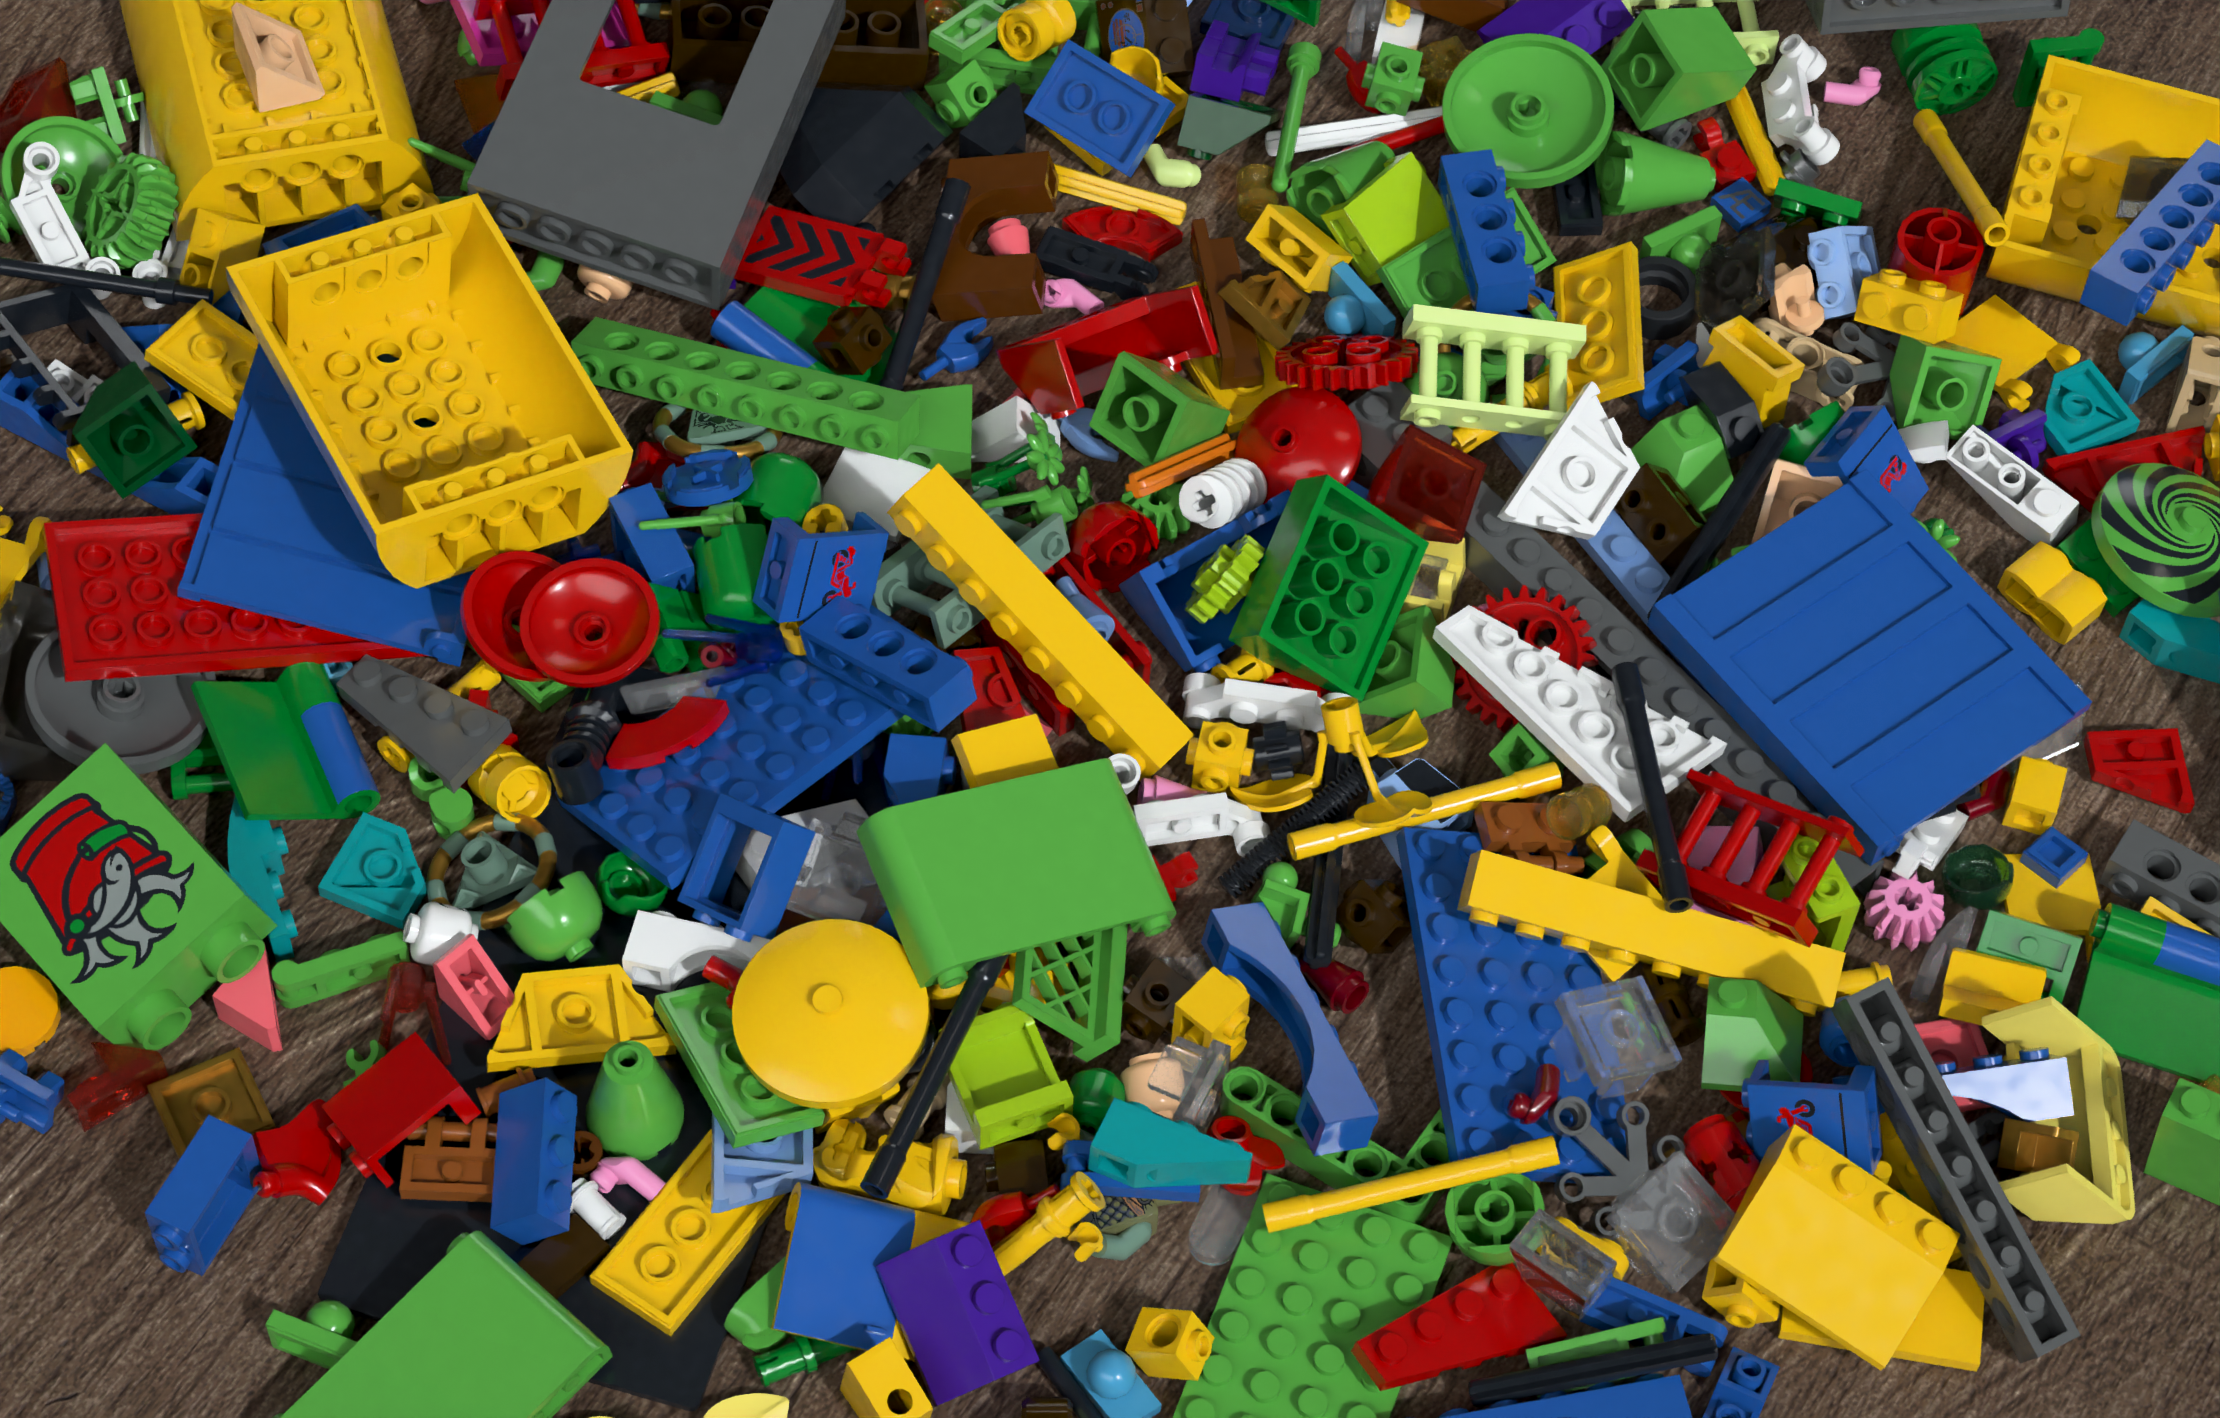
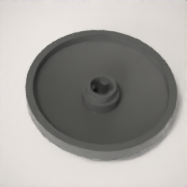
(140, 718)

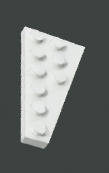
(1571, 710)

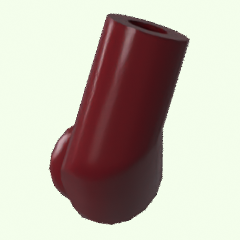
(717, 654)
(1993, 795)
(1543, 1097)

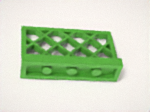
(1094, 999)

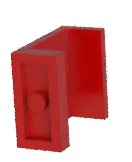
(392, 1103)

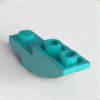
(255, 865)

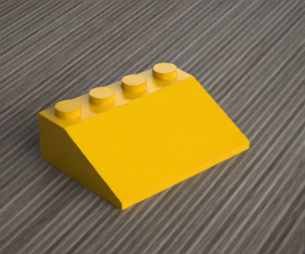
(1836, 1246)

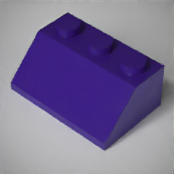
(1581, 22)
(957, 1313)

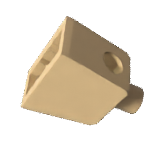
(2201, 374)

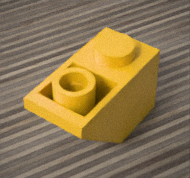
(216, 243)

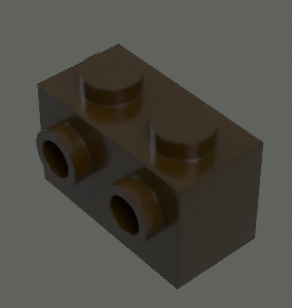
(1660, 514)

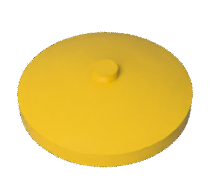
(830, 1014)

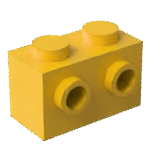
(1296, 247)
(1909, 306)
(1213, 1010)

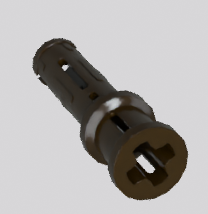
(1671, 1001)

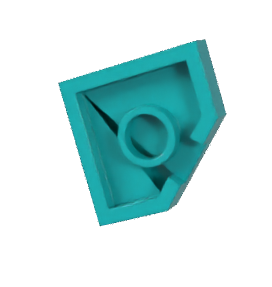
(2085, 411)
(376, 873)

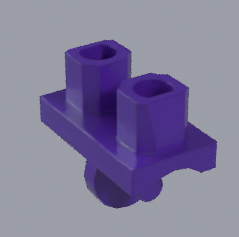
(2021, 434)

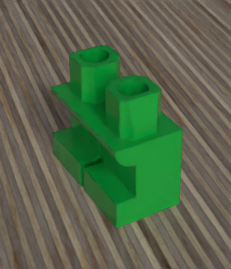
(678, 612)

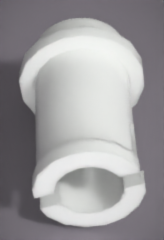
(595, 1208)

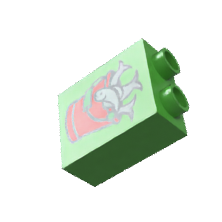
(124, 904)

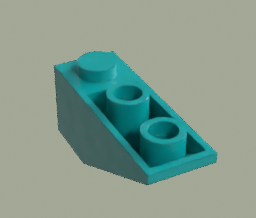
(2174, 640)
(1158, 1152)

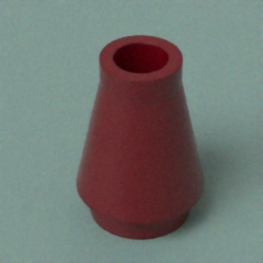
(1338, 985)

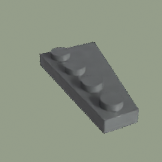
(431, 723)

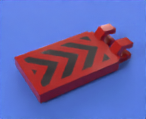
(821, 259)

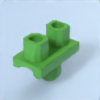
(96, 87)

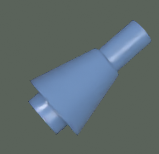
(1092, 613)

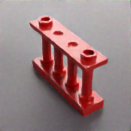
(604, 65)
(1034, 686)
(1750, 901)

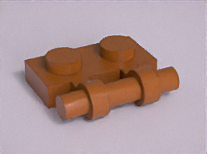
(1522, 830)
(450, 1172)

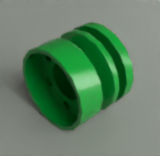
(1944, 66)

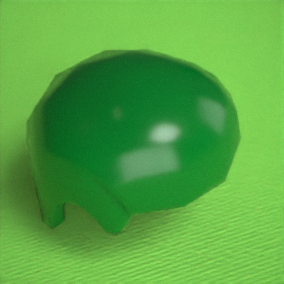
(627, 886)

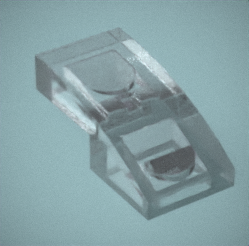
(1364, 16)
(1953, 935)

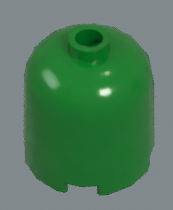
(780, 489)
(729, 573)

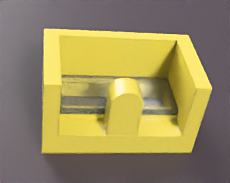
(1437, 579)

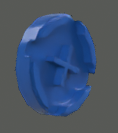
(707, 478)

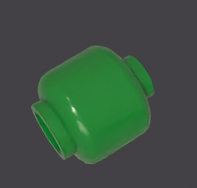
(1093, 1095)

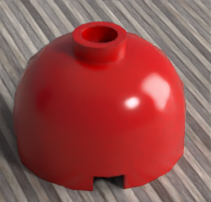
(1111, 544)

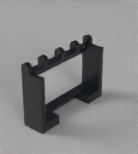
(89, 321)

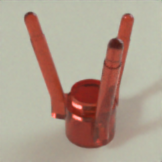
(404, 993)

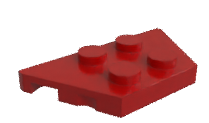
(2088, 471)

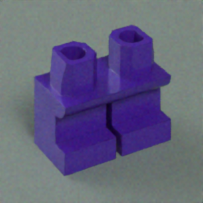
(1233, 65)

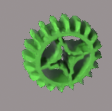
(130, 210)

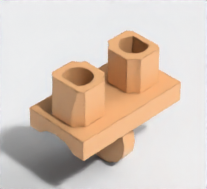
(1795, 300)

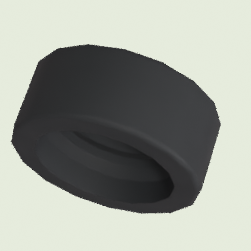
(1680, 280)

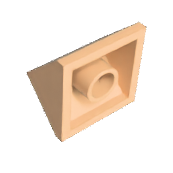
(274, 60)
(1790, 493)

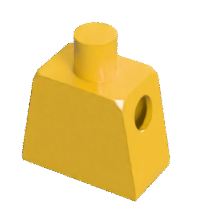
(882, 1384)

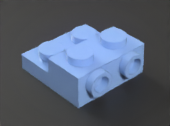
(1841, 262)

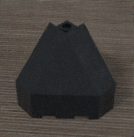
(858, 147)

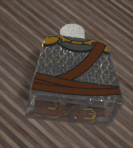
(1568, 1267)

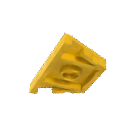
(574, 1019)

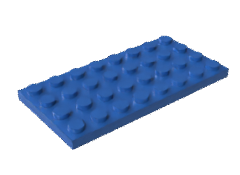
(769, 749)
(1493, 1011)

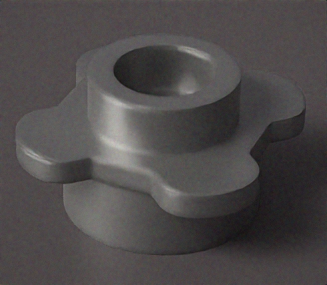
(1799, 168)

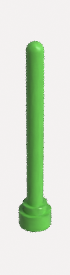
(1303, 64)

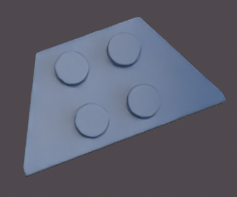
(757, 1169)

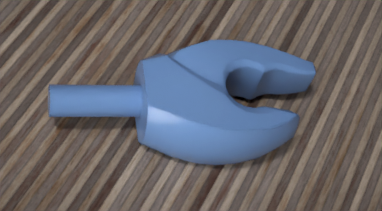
(1080, 435)

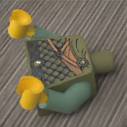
(1123, 1222)

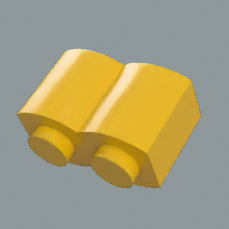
(2052, 592)

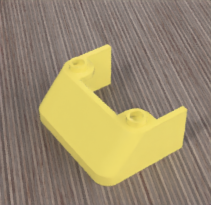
(2101, 1182)

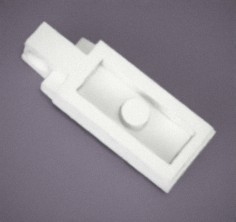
(1928, 843)

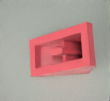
(473, 986)
(251, 1005)

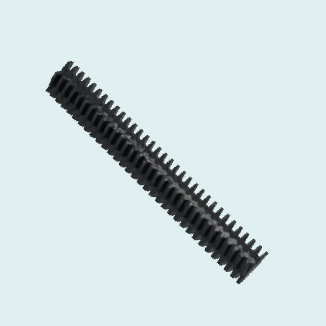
(1305, 818)

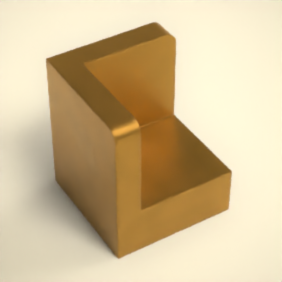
(2036, 1146)

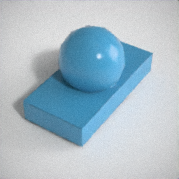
(1355, 306)
(2149, 360)
(1110, 1379)

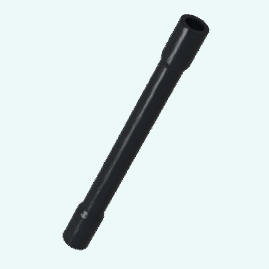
(946, 219)
(1670, 871)
(892, 1153)

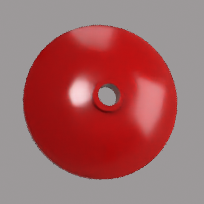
(1322, 438)
(586, 600)
(495, 602)

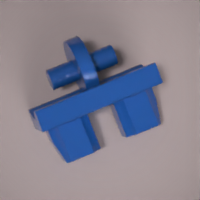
(1662, 381)
(27, 1098)

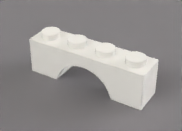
(669, 949)

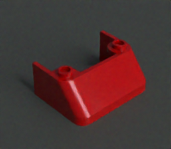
(1078, 356)

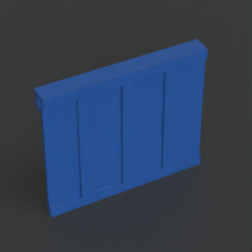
(291, 545)
(1866, 663)

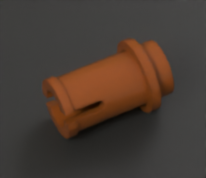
(489, 1094)

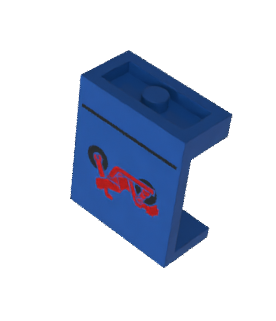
(1869, 441)
(810, 570)
(1833, 1113)

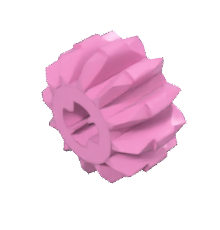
(1904, 910)

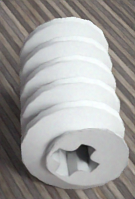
(1223, 493)

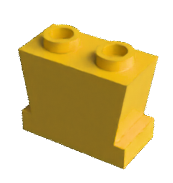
(1757, 365)

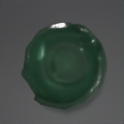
(1977, 876)

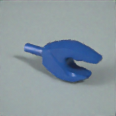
(956, 353)

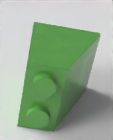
(1676, 64)
(1154, 410)
(2189, 1142)

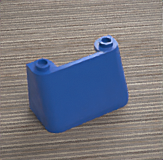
(1164, 588)

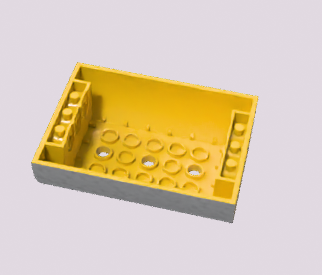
(519, 430)

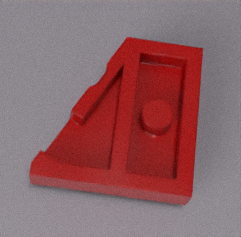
(2142, 764)

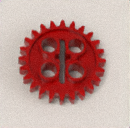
(1346, 361)
(1540, 616)

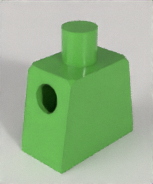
(944, 430)

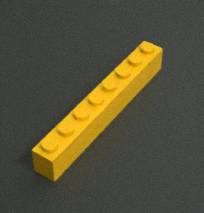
(1038, 621)
(1642, 930)

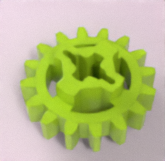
(1224, 579)

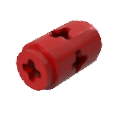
(1717, 1148)

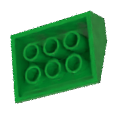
(1329, 588)

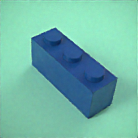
(534, 1161)

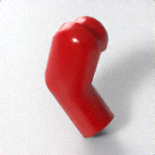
(723, 975)

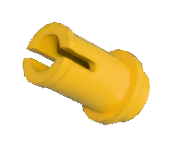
(1859, 979)

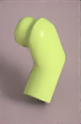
(1171, 172)

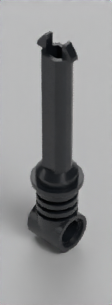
(588, 735)

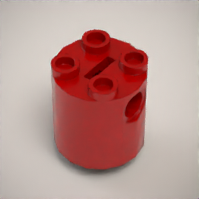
(1939, 248)

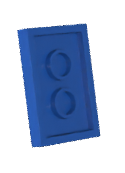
(1099, 108)

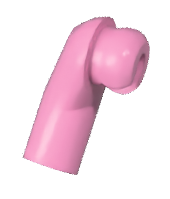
(1855, 93)
(1070, 294)
(626, 1171)

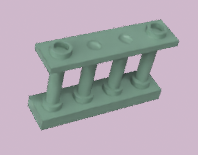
(909, 573)

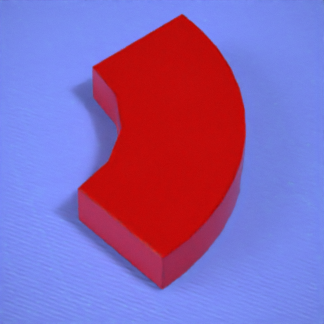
(1128, 230)
(682, 726)

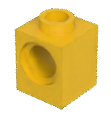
(2034, 795)
(1170, 1343)

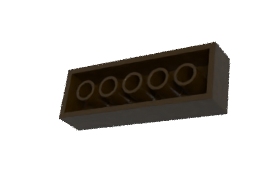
(874, 45)

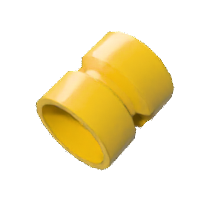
(1035, 27)
(511, 784)

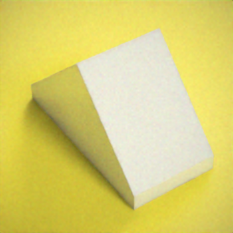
(1006, 430)

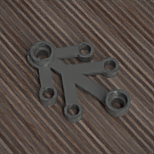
(1840, 375)
(1623, 1170)

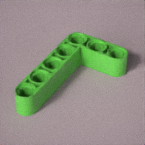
(1334, 1169)

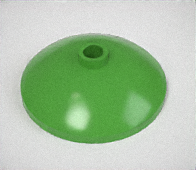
(83, 156)

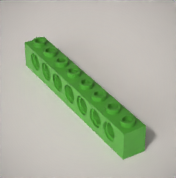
(748, 388)

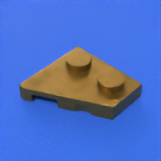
(1268, 304)

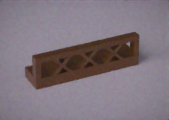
(1214, 266)

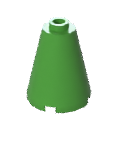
(1648, 175)
(1335, 180)
(634, 1104)

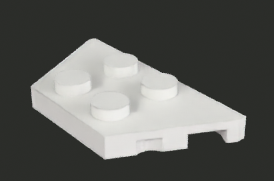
(1575, 473)

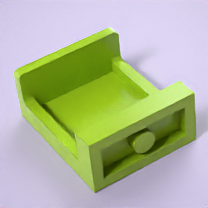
(1387, 216)
(1833, 901)
(1007, 1078)

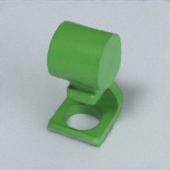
(448, 810)

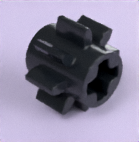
(1278, 750)

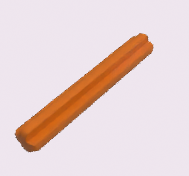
(1181, 465)

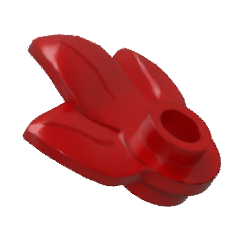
(1265, 1152)

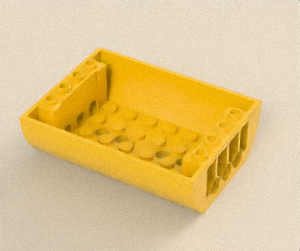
(285, 160)
(2073, 175)

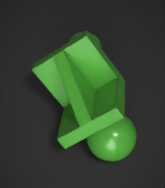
(1286, 903)

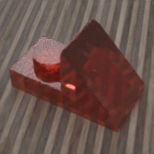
(122, 1083)

